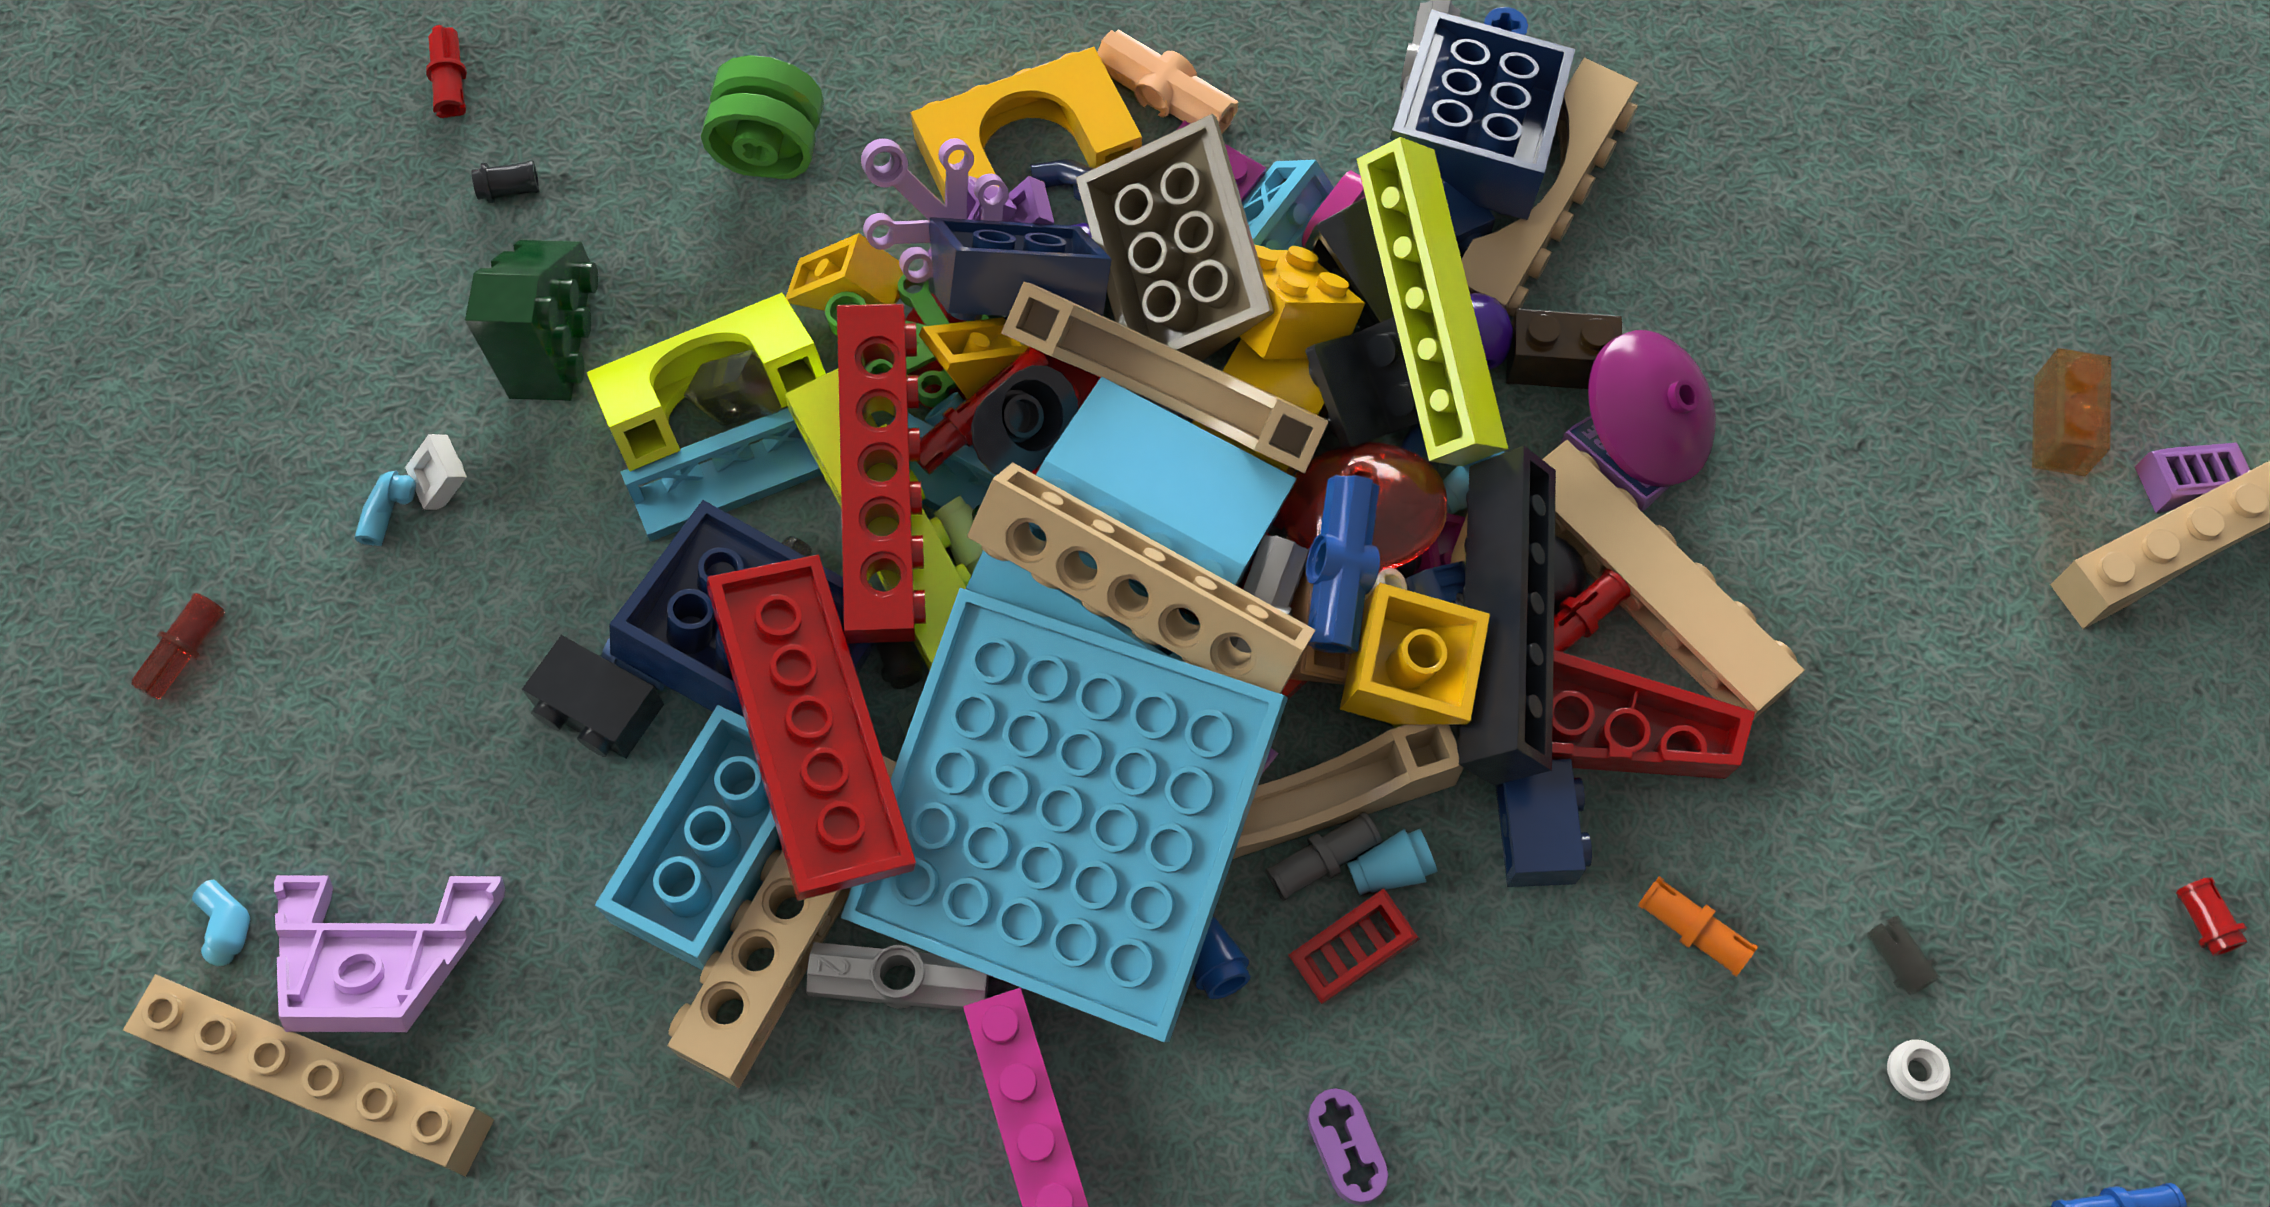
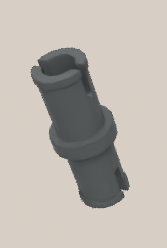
(1324, 855)

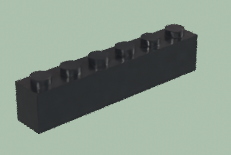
(1513, 581)

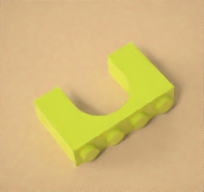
(648, 384)

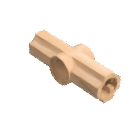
(1164, 81)

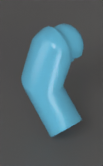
(379, 506)
(226, 926)

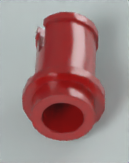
(2212, 917)

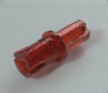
(177, 646)

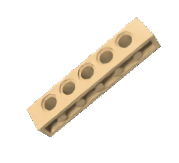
(1125, 554)
(732, 1048)
(310, 1075)

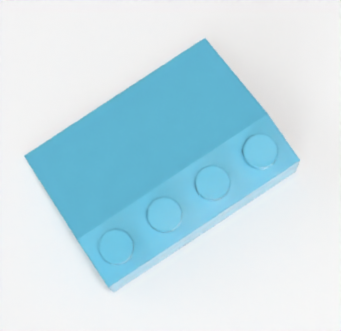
(1167, 480)

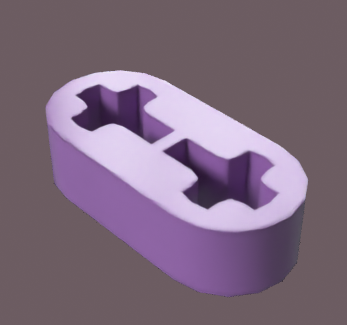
(1360, 1140)

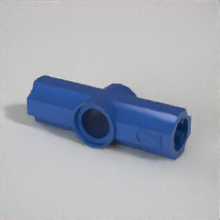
(1343, 564)

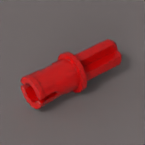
(446, 72)

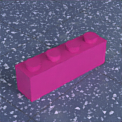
(1024, 1102)

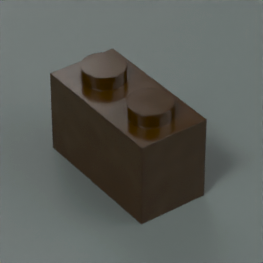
(1557, 347)

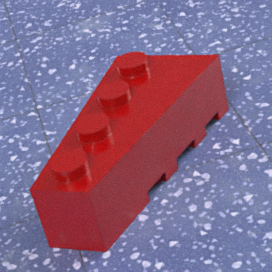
(1642, 725)

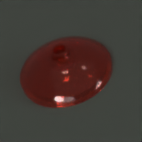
(1409, 502)

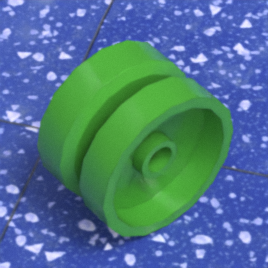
(762, 117)

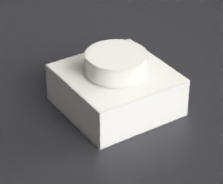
(436, 471)

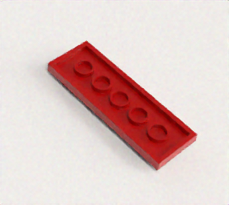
(810, 727)

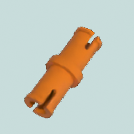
(1697, 926)

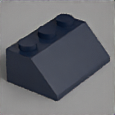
(986, 262)

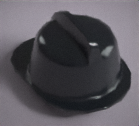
(1023, 418)

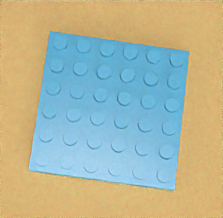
(1070, 811)

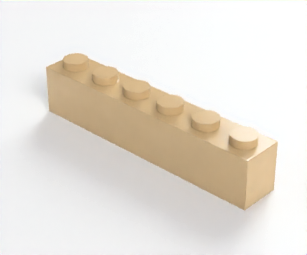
(1669, 592)

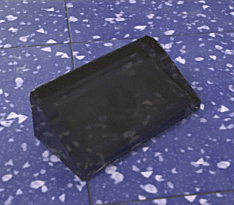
(733, 389)

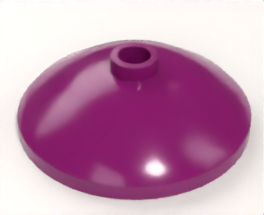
(1652, 408)

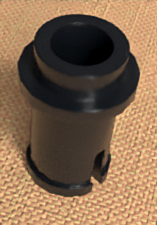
(504, 180)

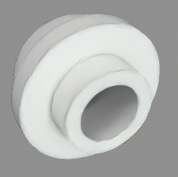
(1934, 1062)

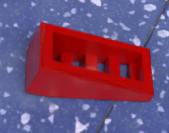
(1360, 915)

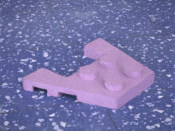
(369, 972)

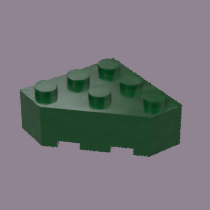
(533, 316)

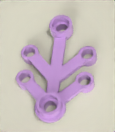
(896, 174)

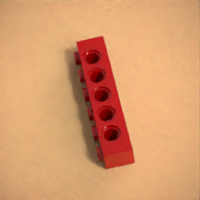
(863, 336)

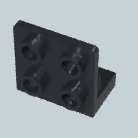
(1364, 384)

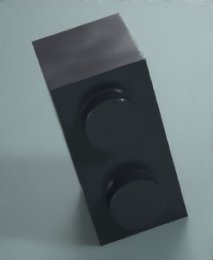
(592, 698)

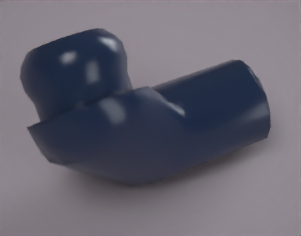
(1060, 173)

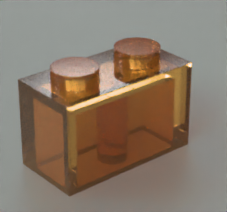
(2072, 412)

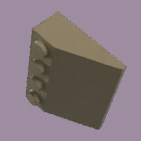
(1177, 241)

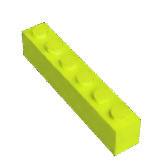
(1431, 303)
(817, 419)

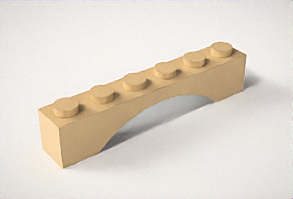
(1591, 112)
(1165, 376)
(2165, 548)
(1369, 778)

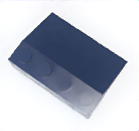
(1485, 108)
(669, 618)

